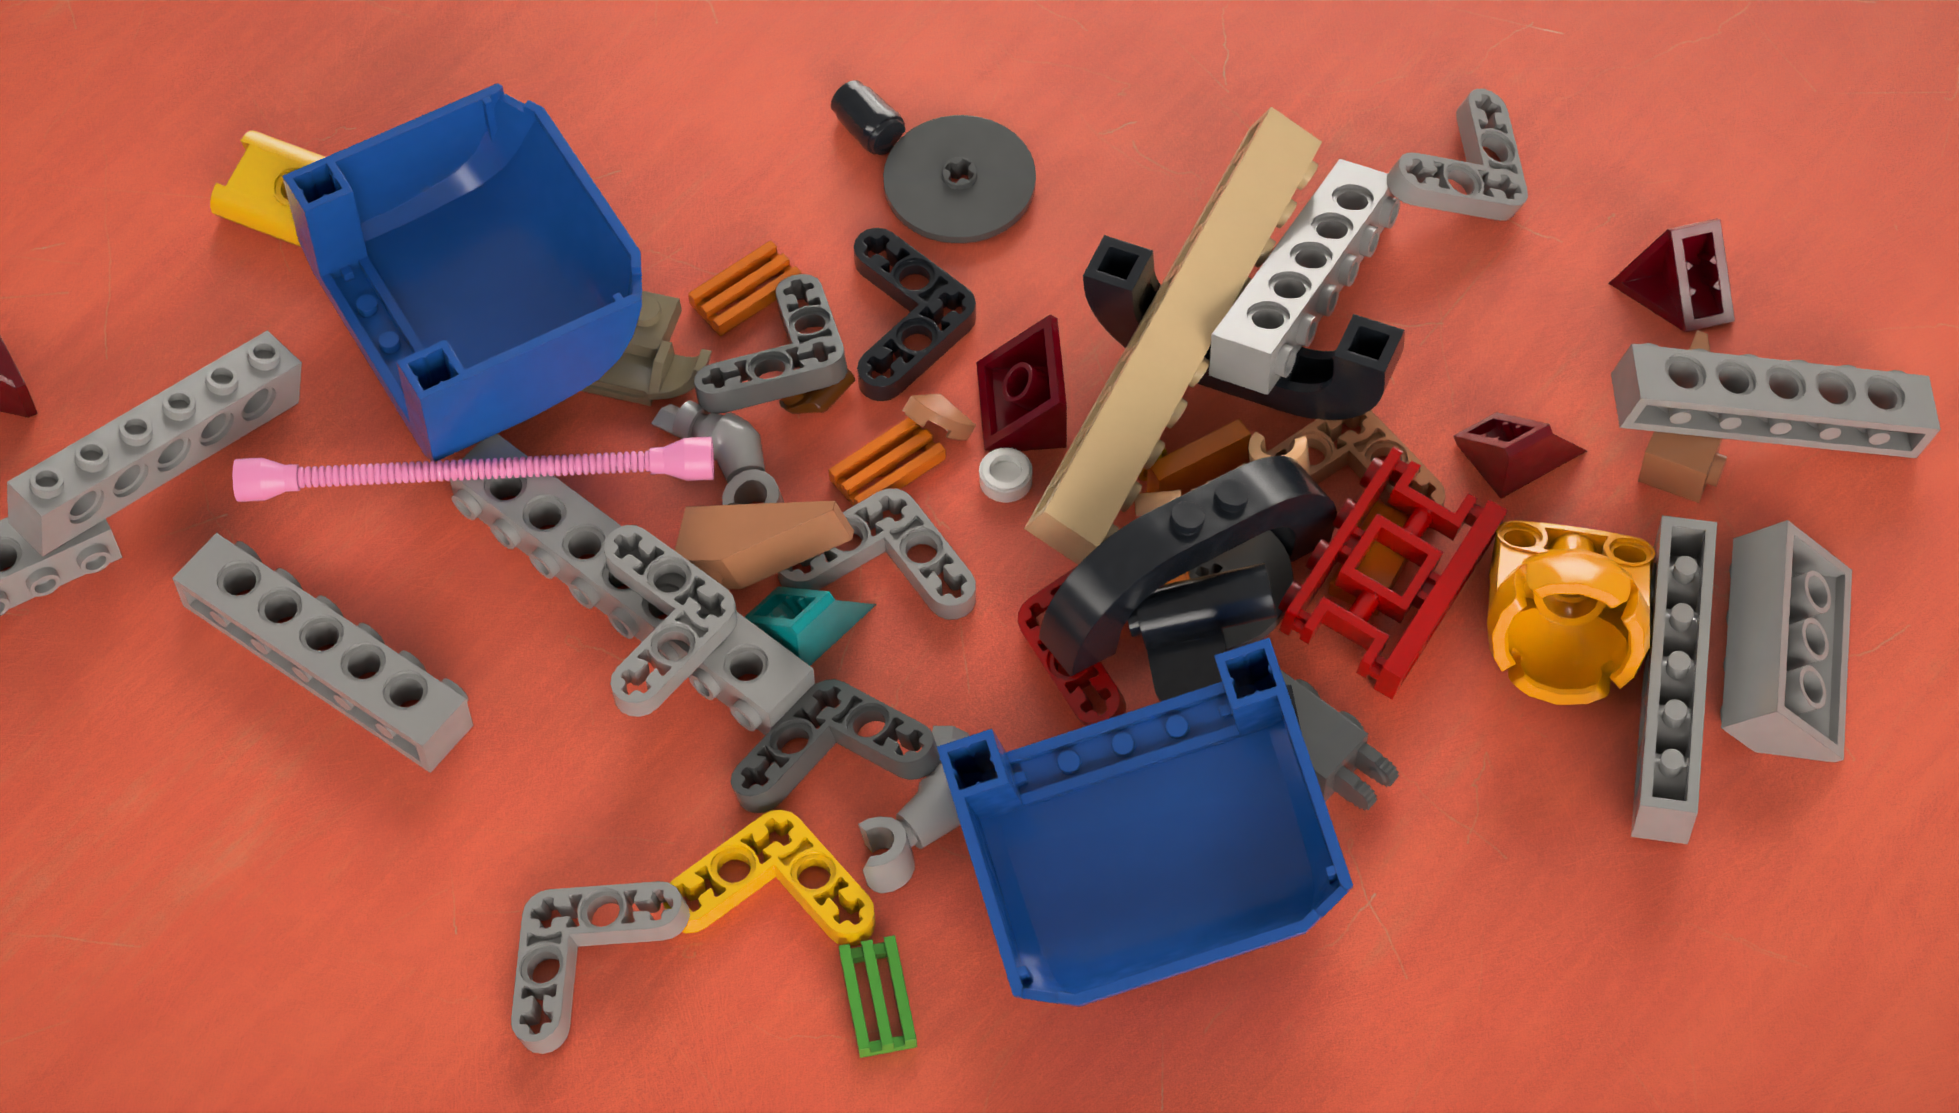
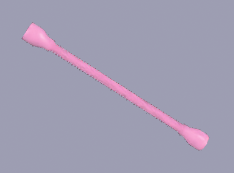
(263, 479)

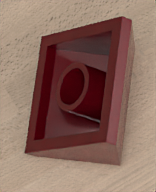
(1024, 391)

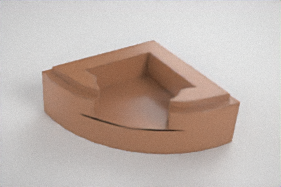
(941, 412)

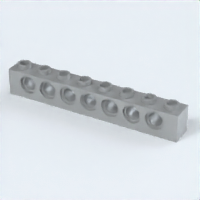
(582, 531)

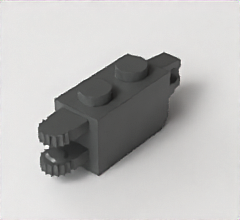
(1338, 748)

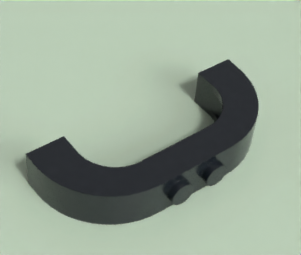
(1321, 384)
(1175, 538)

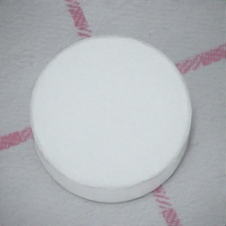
(1005, 475)

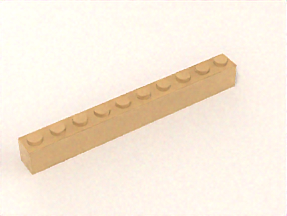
(1173, 337)

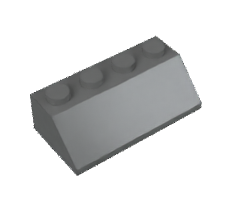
(1787, 645)

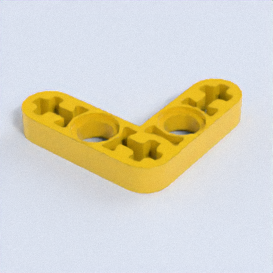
(784, 864)

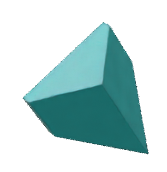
(806, 619)

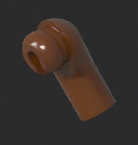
(817, 400)

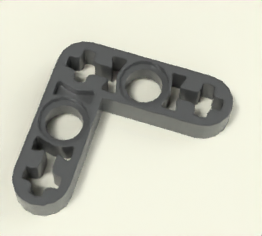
(817, 354)
(836, 726)

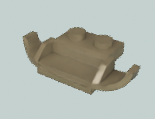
(649, 365)

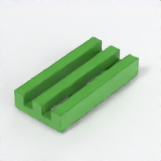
(869, 953)

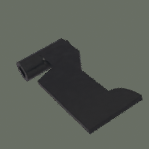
(1186, 624)

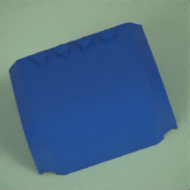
(470, 265)
(1150, 837)

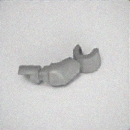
(735, 449)
(918, 823)

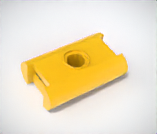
(257, 189)

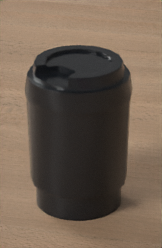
(867, 117)

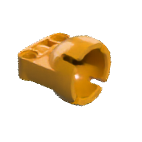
(1568, 609)

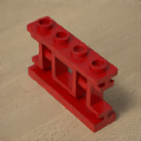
(1428, 590)

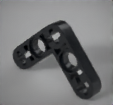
(925, 313)

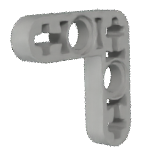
(1492, 187)
(895, 540)
(682, 623)
(564, 938)

